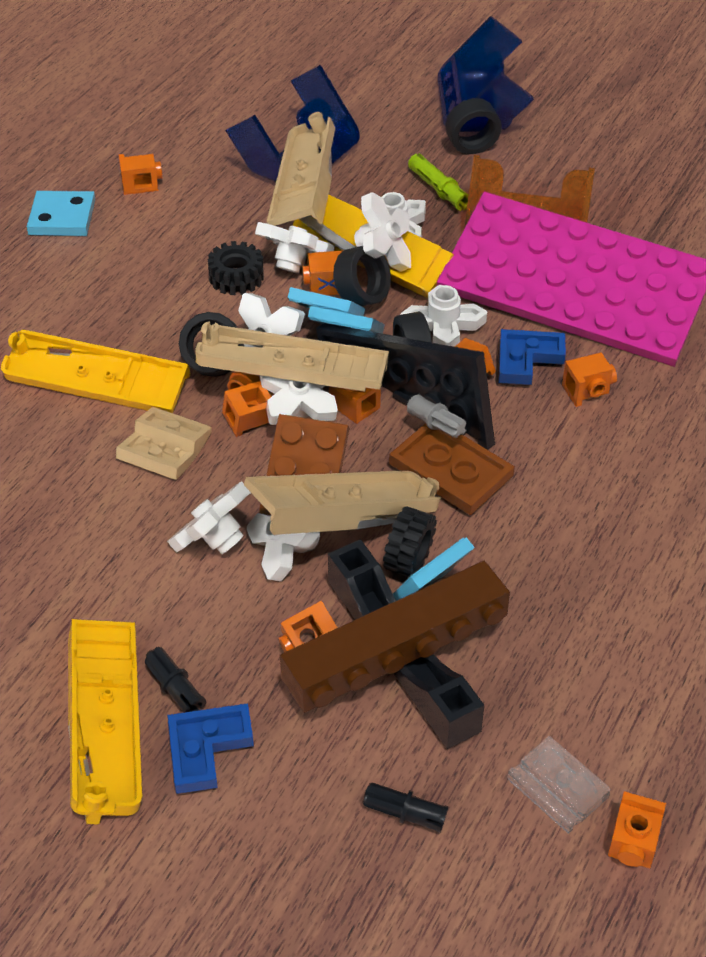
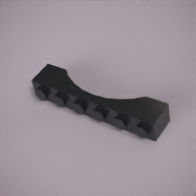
(436, 690)

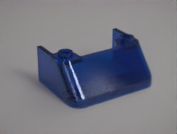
(478, 72)
(318, 96)

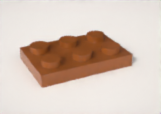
(306, 447)
(462, 467)

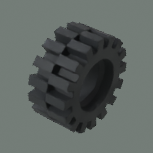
(235, 268)
(409, 541)

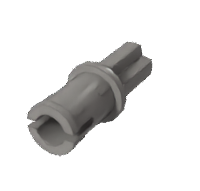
(436, 416)

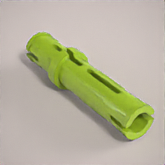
(446, 187)

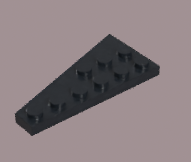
(432, 370)

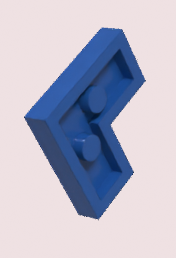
(523, 348)
(198, 735)

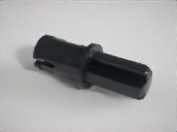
(174, 680)
(405, 806)

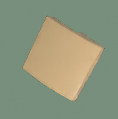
(163, 443)

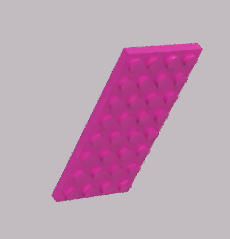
(578, 277)

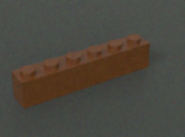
(394, 636)

